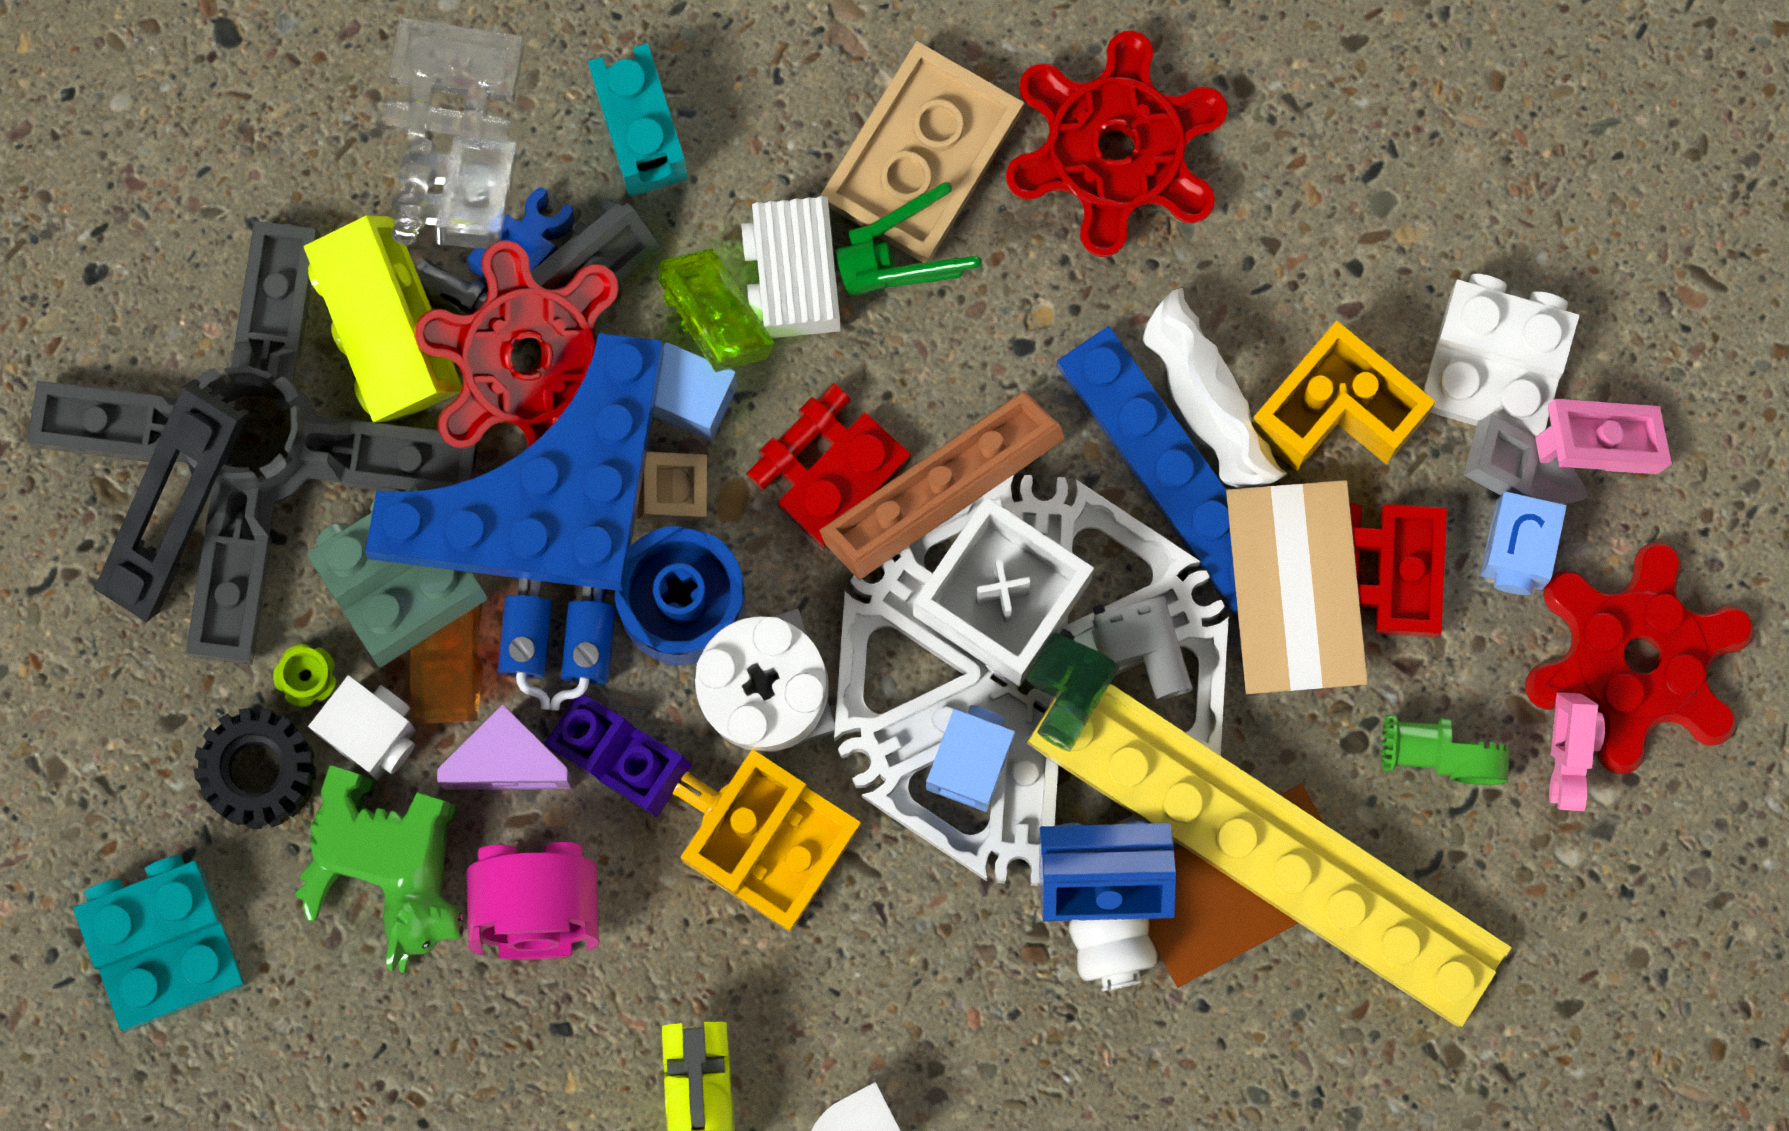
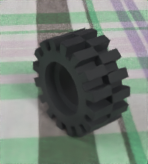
(227, 741)

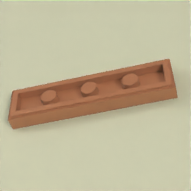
(942, 485)

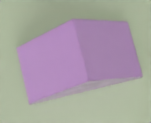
(503, 757)

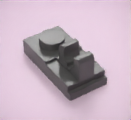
(614, 240)

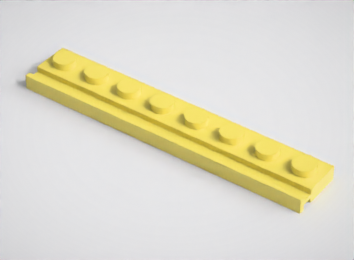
(1282, 854)

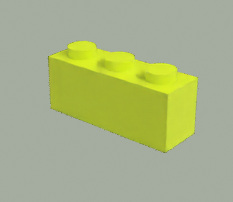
(374, 313)

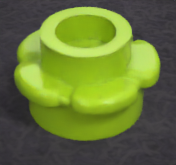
(288, 670)

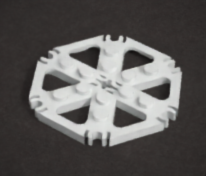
(911, 733)

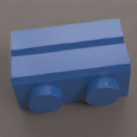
(1107, 871)

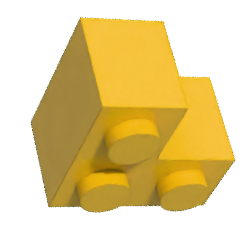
(1346, 387)

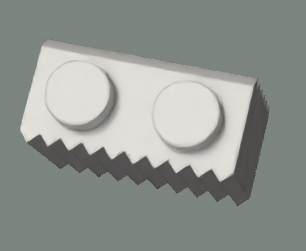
(794, 267)

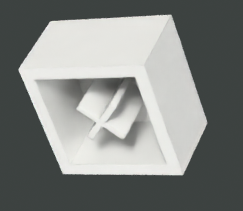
(1002, 591)

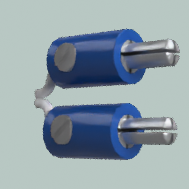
(527, 636)

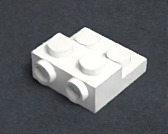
(1499, 354)

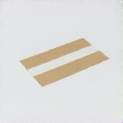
(1296, 587)

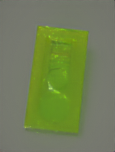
(714, 310)

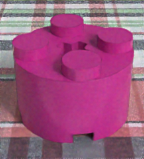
(532, 901)

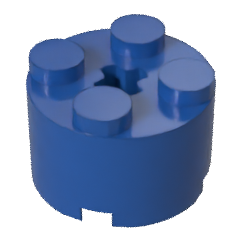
(693, 561)

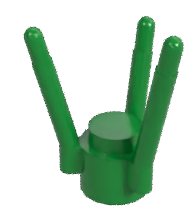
(872, 266)

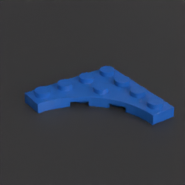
(557, 507)

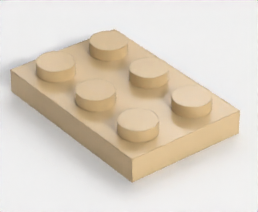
(925, 131)

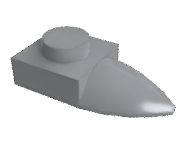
(1509, 461)

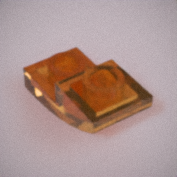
(447, 673)

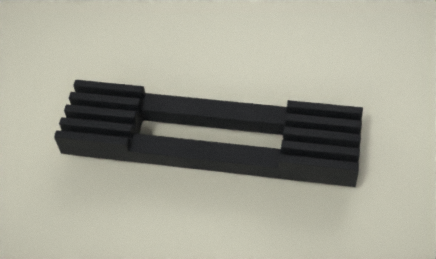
(205, 432)

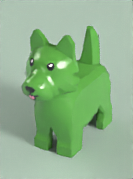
(388, 850)

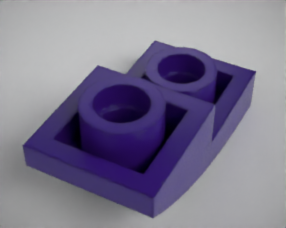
(617, 754)

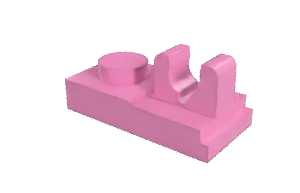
(1605, 437)

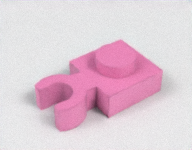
(1575, 737)

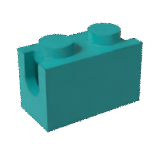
(638, 121)

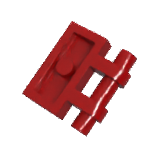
(848, 472)
(1409, 568)

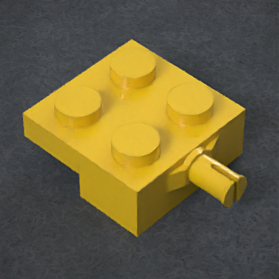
(766, 838)

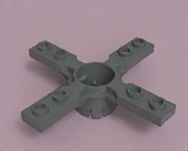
(241, 504)

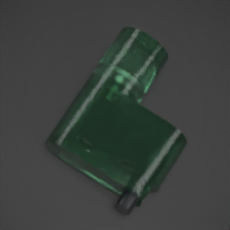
(1077, 681)

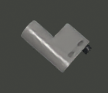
(1145, 634)

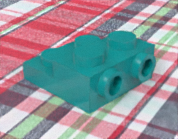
(158, 942)

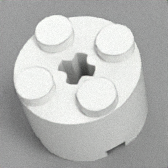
(726, 673)

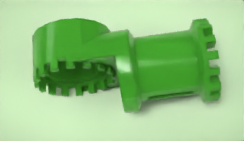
(1432, 747)

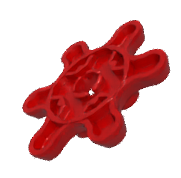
(1122, 102)
(484, 341)
(1631, 700)

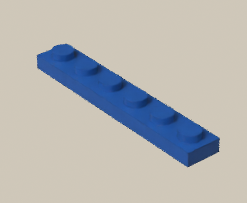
(1156, 452)

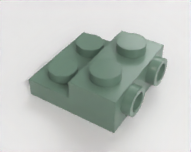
(389, 601)

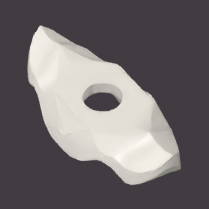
(1208, 395)

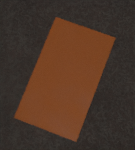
(1215, 914)

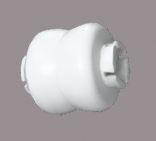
(1113, 951)

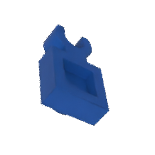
(531, 232)

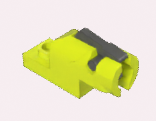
(697, 1078)

